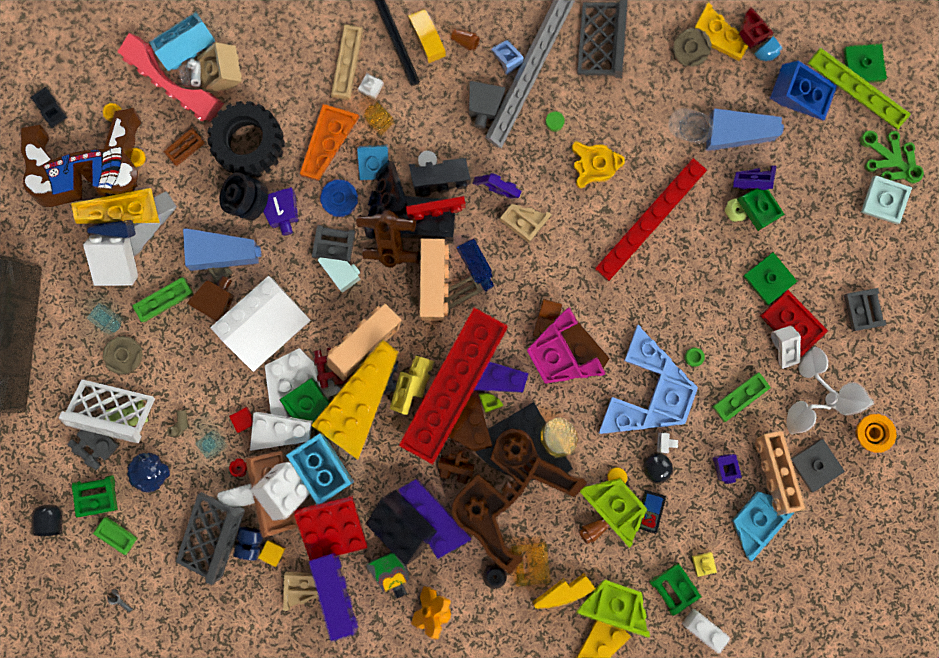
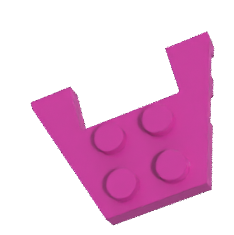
(554, 357)

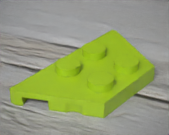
(617, 507)
(616, 607)

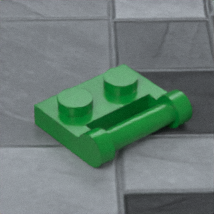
(94, 503)
(681, 586)

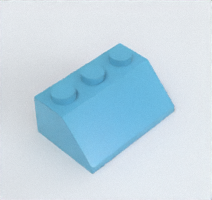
(182, 42)

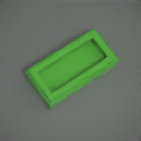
(115, 535)

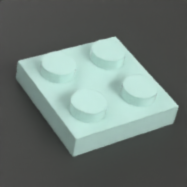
(886, 199)

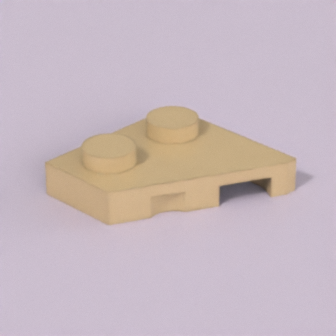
(524, 221)
(298, 589)

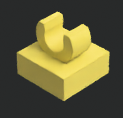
(704, 564)

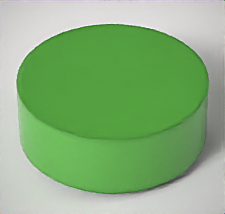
(555, 121)
(694, 357)

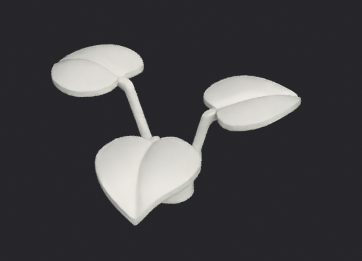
(849, 401)

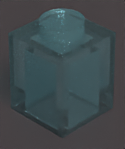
(105, 319)
(211, 444)

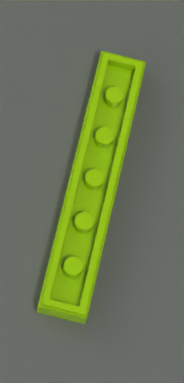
(858, 88)

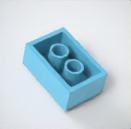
(320, 468)

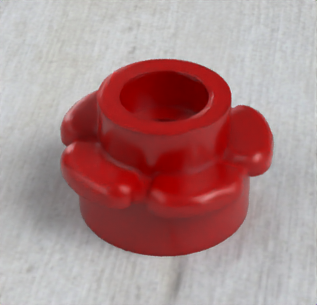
(233, 468)

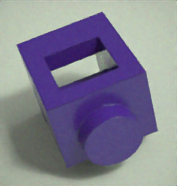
(732, 463)

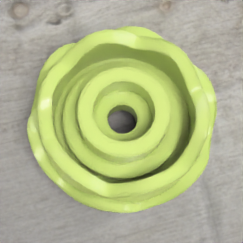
(731, 211)

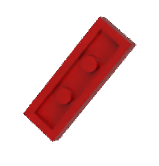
(436, 208)

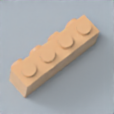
(779, 473)

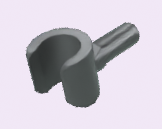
(117, 600)

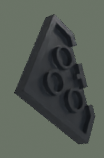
(387, 195)

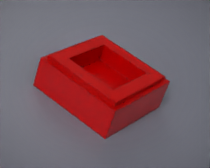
(242, 420)

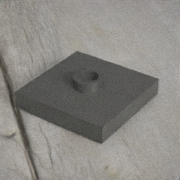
(817, 465)

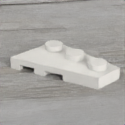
(278, 430)

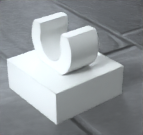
(370, 86)
(664, 443)

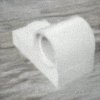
(788, 344)

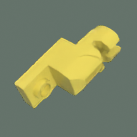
(411, 384)

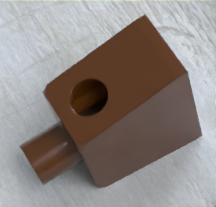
(213, 298)

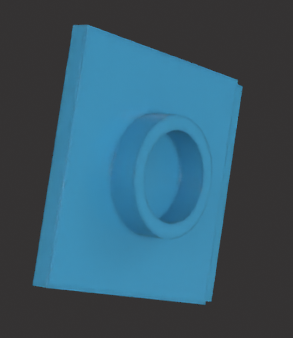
(371, 160)

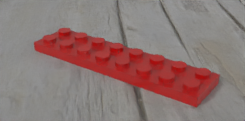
(453, 385)

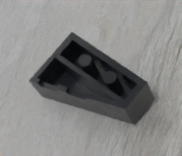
(440, 176)

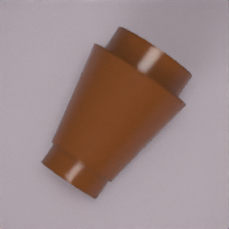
(466, 39)
(593, 530)

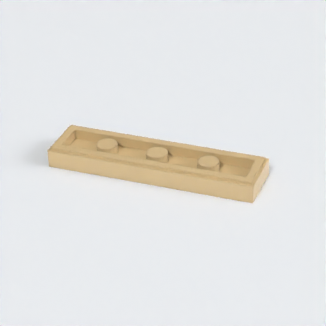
(347, 62)

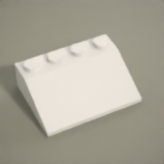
(260, 323)

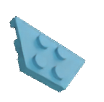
(758, 524)

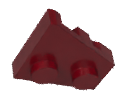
(754, 29)

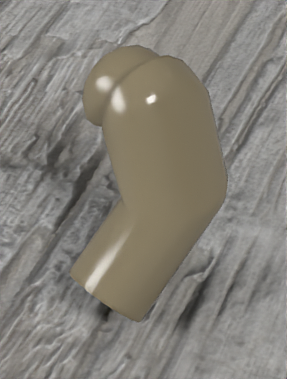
(180, 426)

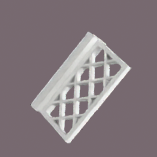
(98, 424)

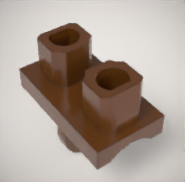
(457, 464)

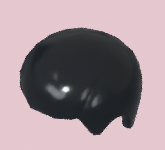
(658, 468)

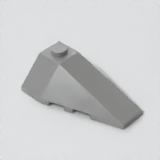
(145, 231)

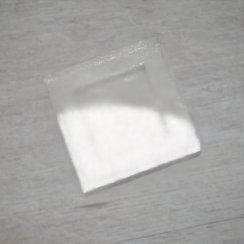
(185, 75)

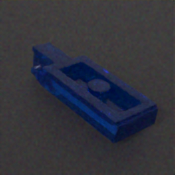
(476, 263)

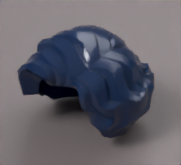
(147, 472)

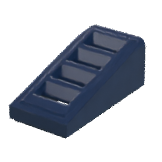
(118, 229)

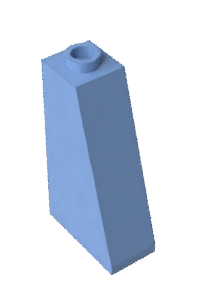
(742, 129)
(215, 250)

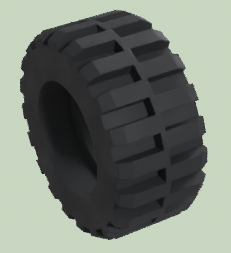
(232, 120)

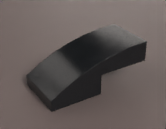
(49, 107)

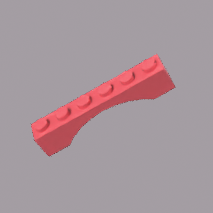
(139, 53)

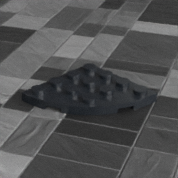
(531, 422)

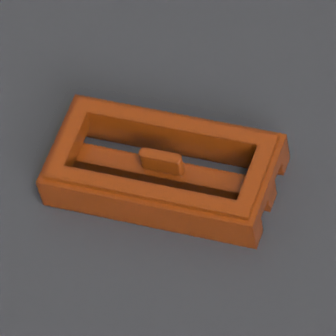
(190, 151)

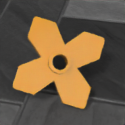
(433, 613)

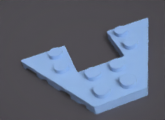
(671, 396)

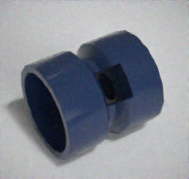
(248, 536)

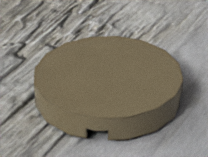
(692, 47)
(122, 355)

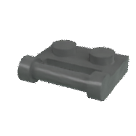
(333, 249)
(859, 309)

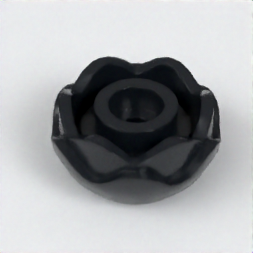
(490, 571)

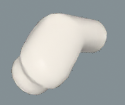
(195, 67)

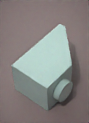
(340, 272)

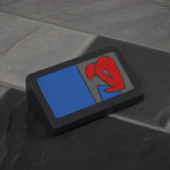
(655, 504)

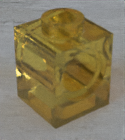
(378, 118)

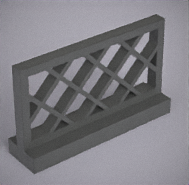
(619, 38)
(222, 547)

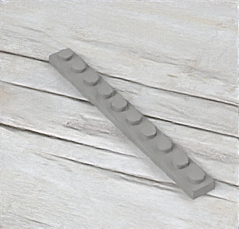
(528, 72)

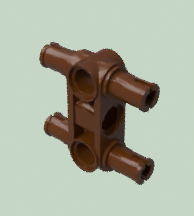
(388, 238)

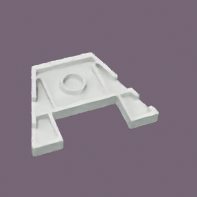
(289, 373)

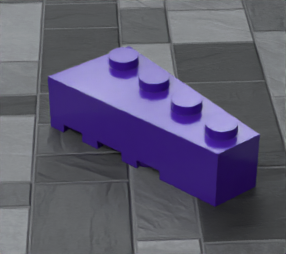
(502, 379)
(448, 534)
(333, 597)

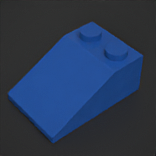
(803, 90)

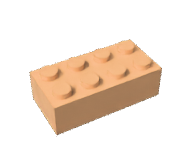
(432, 282)
(358, 346)

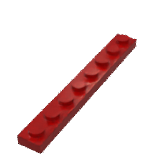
(650, 219)

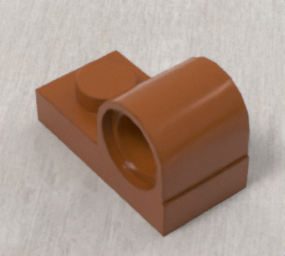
(548, 314)

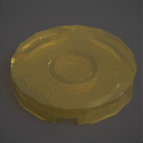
(559, 437)

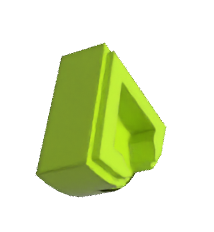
(490, 402)

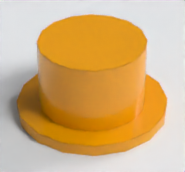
(876, 433)

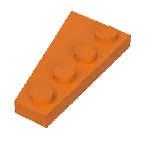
(328, 136)

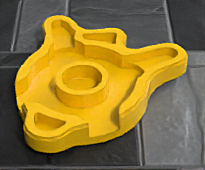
(596, 163)

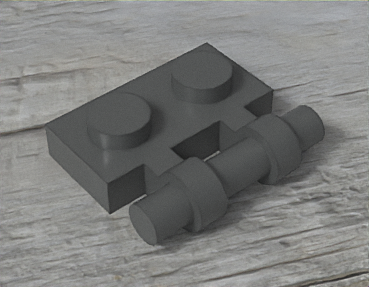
(101, 444)

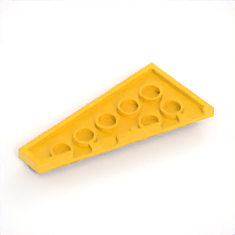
(354, 407)

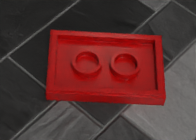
(790, 311)

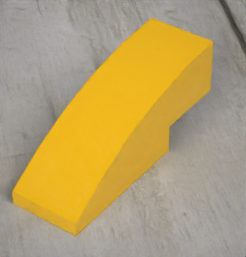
(427, 36)
(564, 593)

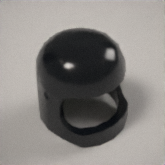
(46, 521)

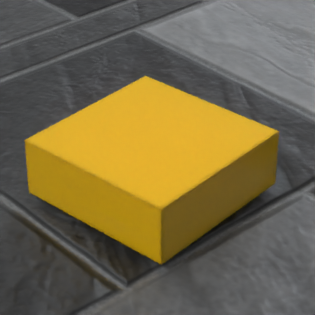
(272, 553)

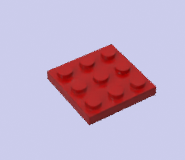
(331, 528)

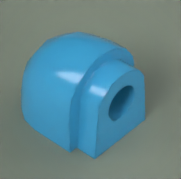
(768, 50)

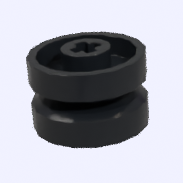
(243, 196)

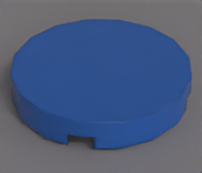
(341, 203)

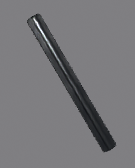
(397, 42)

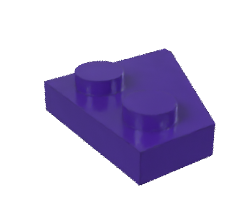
(755, 179)
(498, 186)

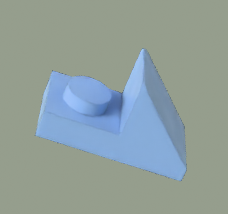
(508, 56)

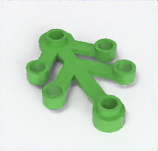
(893, 158)

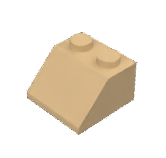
(219, 67)

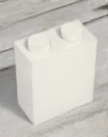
(110, 260)

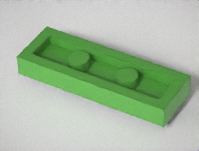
(163, 299)
(741, 397)

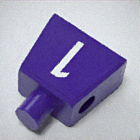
(282, 210)

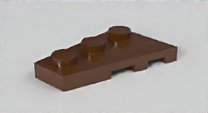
(583, 345)

